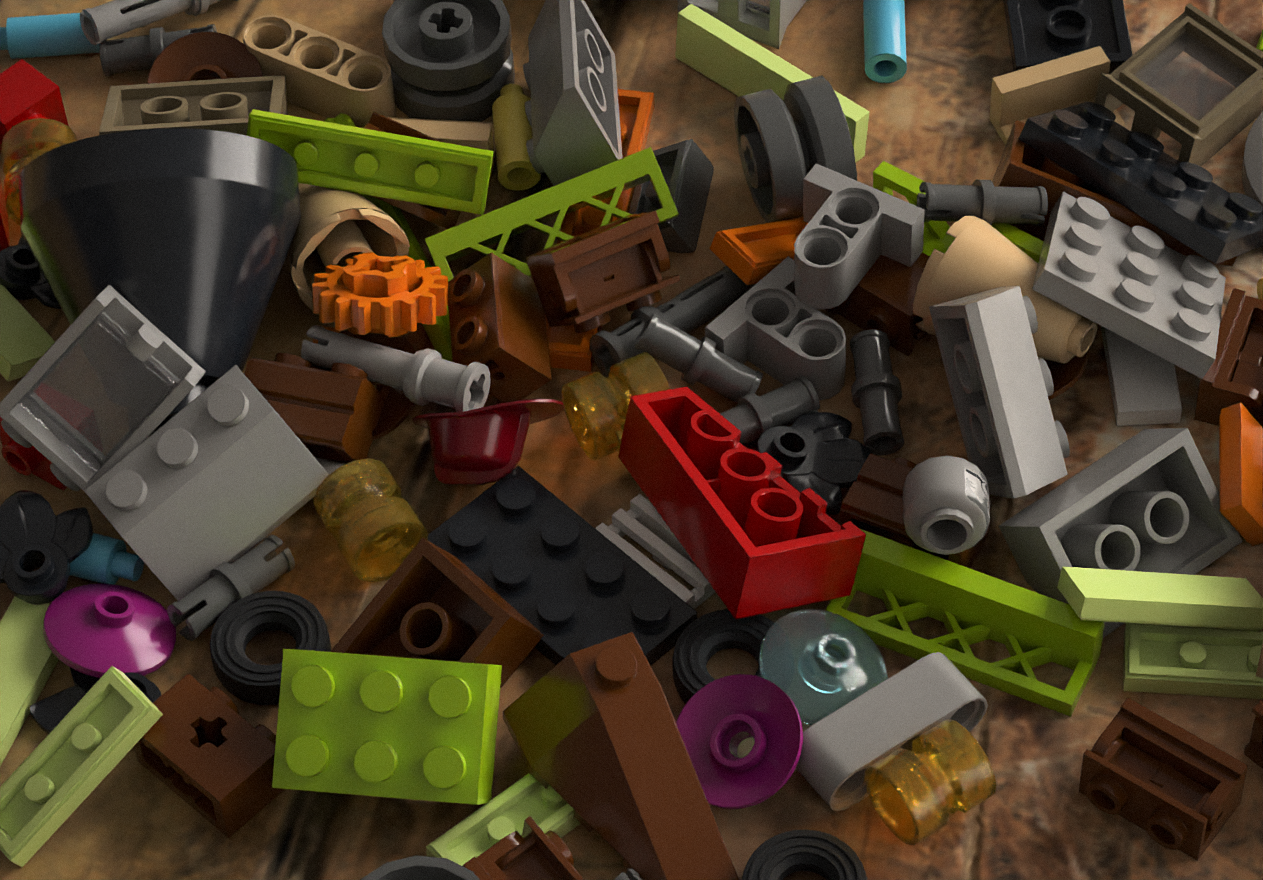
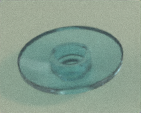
(797, 661)

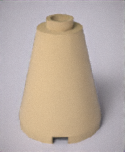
(336, 228)
(985, 261)

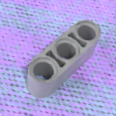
(883, 721)

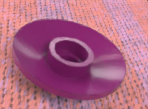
(107, 628)
(724, 716)

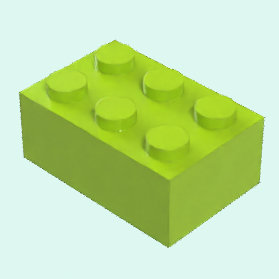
(387, 726)

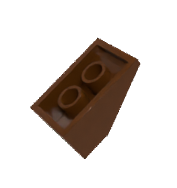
(443, 613)

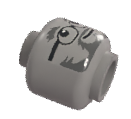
(946, 505)

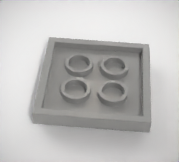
(1131, 283)

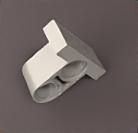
(847, 234)
(782, 334)

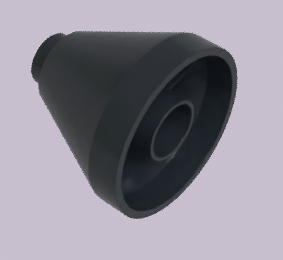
(175, 224)

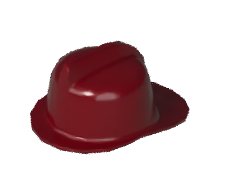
(483, 442)

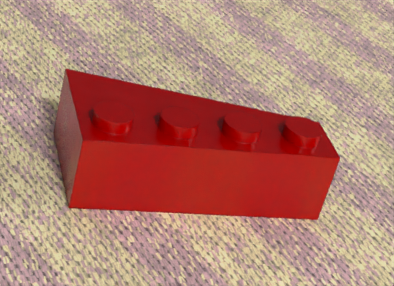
(733, 511)

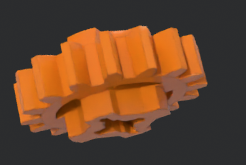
(380, 294)

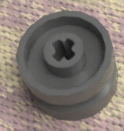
(448, 57)
(785, 140)

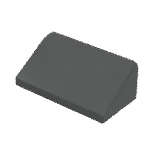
(689, 181)

